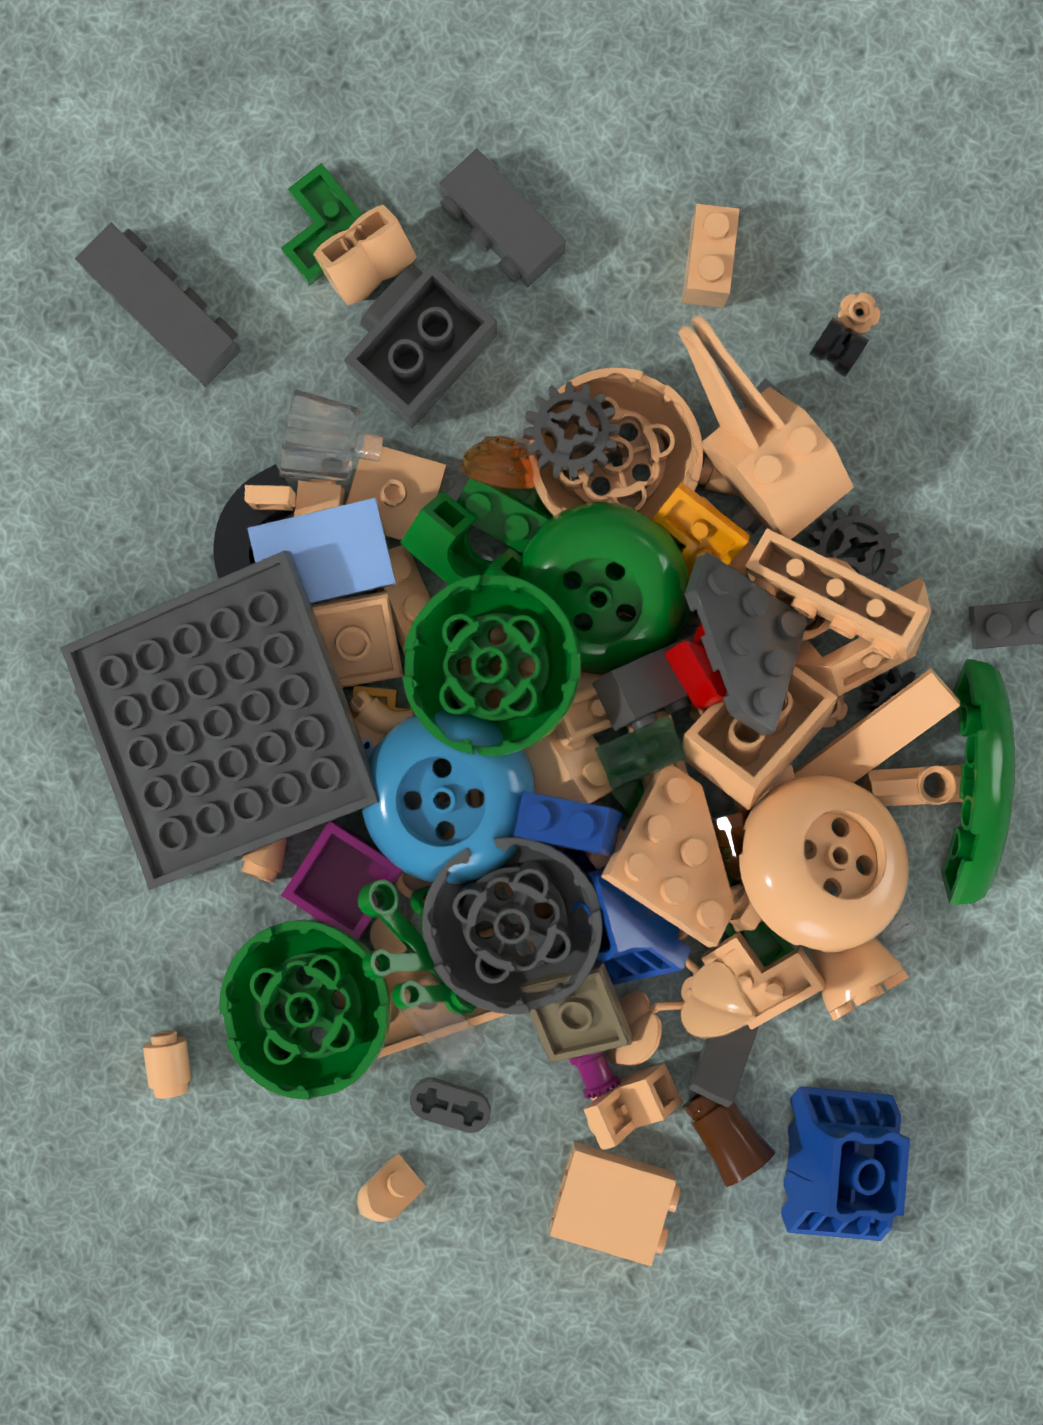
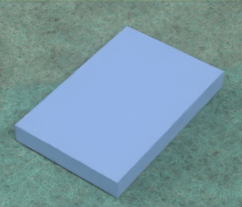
(334, 549)

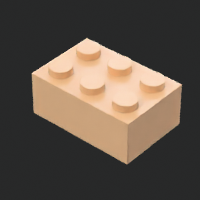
(743, 759)

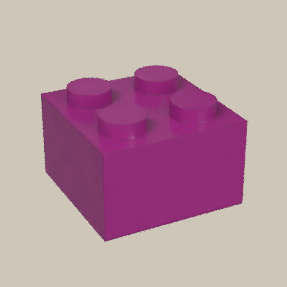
(333, 876)

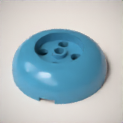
(406, 763)

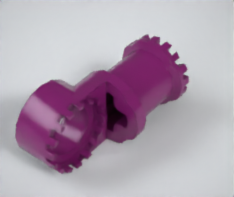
(595, 1074)

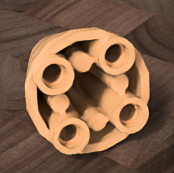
(856, 975)

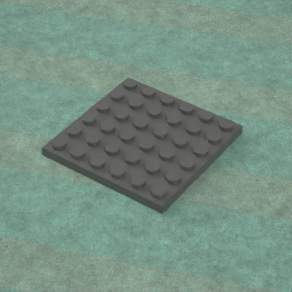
(221, 721)

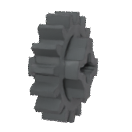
(587, 437)
(849, 536)

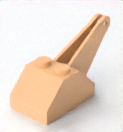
(769, 447)

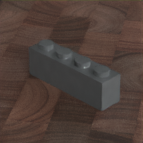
(159, 304)

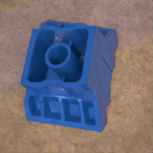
(634, 938)
(845, 1164)

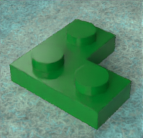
(330, 213)

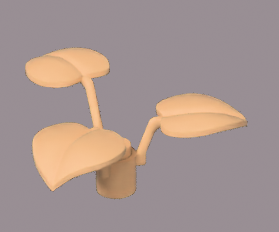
(710, 1008)

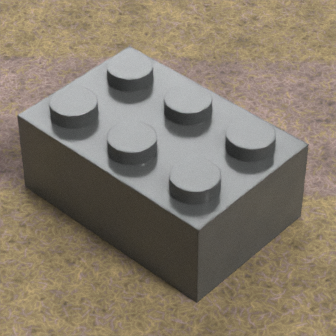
(421, 345)

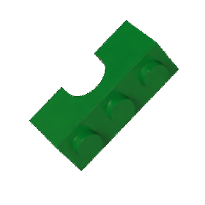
(442, 543)

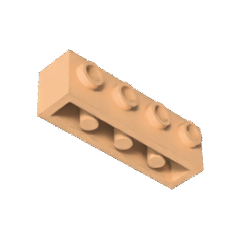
(838, 595)

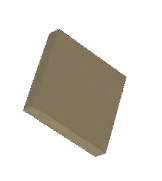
(582, 1022)

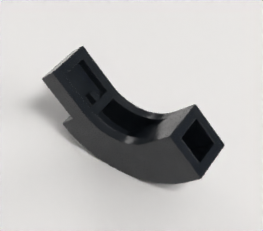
(231, 538)

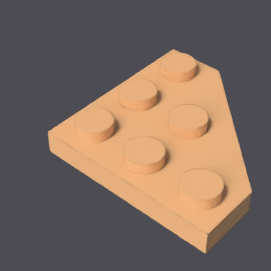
(674, 859)

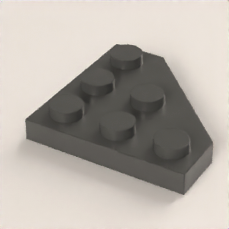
(747, 639)

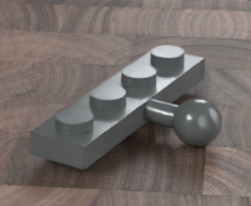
(1008, 622)

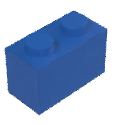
(568, 823)

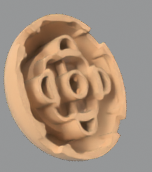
(665, 444)
(790, 885)

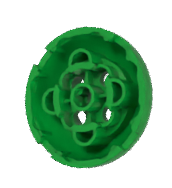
(653, 581)
(458, 626)
(283, 1052)

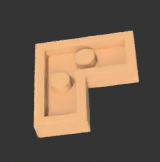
(772, 987)

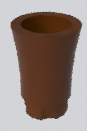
(728, 1138)

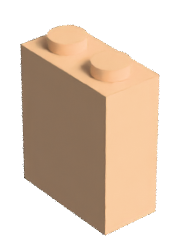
(614, 1204)

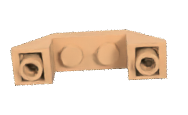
(856, 661)

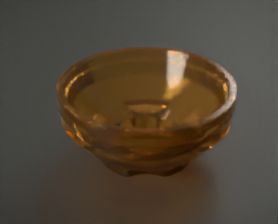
(499, 463)

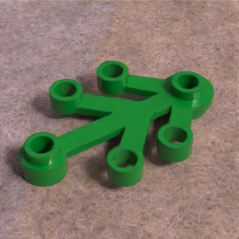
(417, 961)

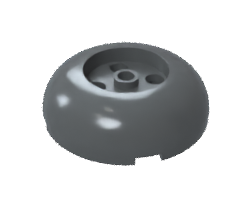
(490, 968)

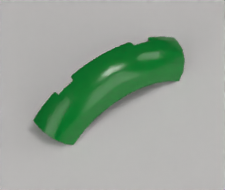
(984, 784)

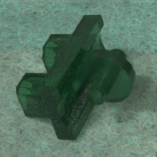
(641, 753)

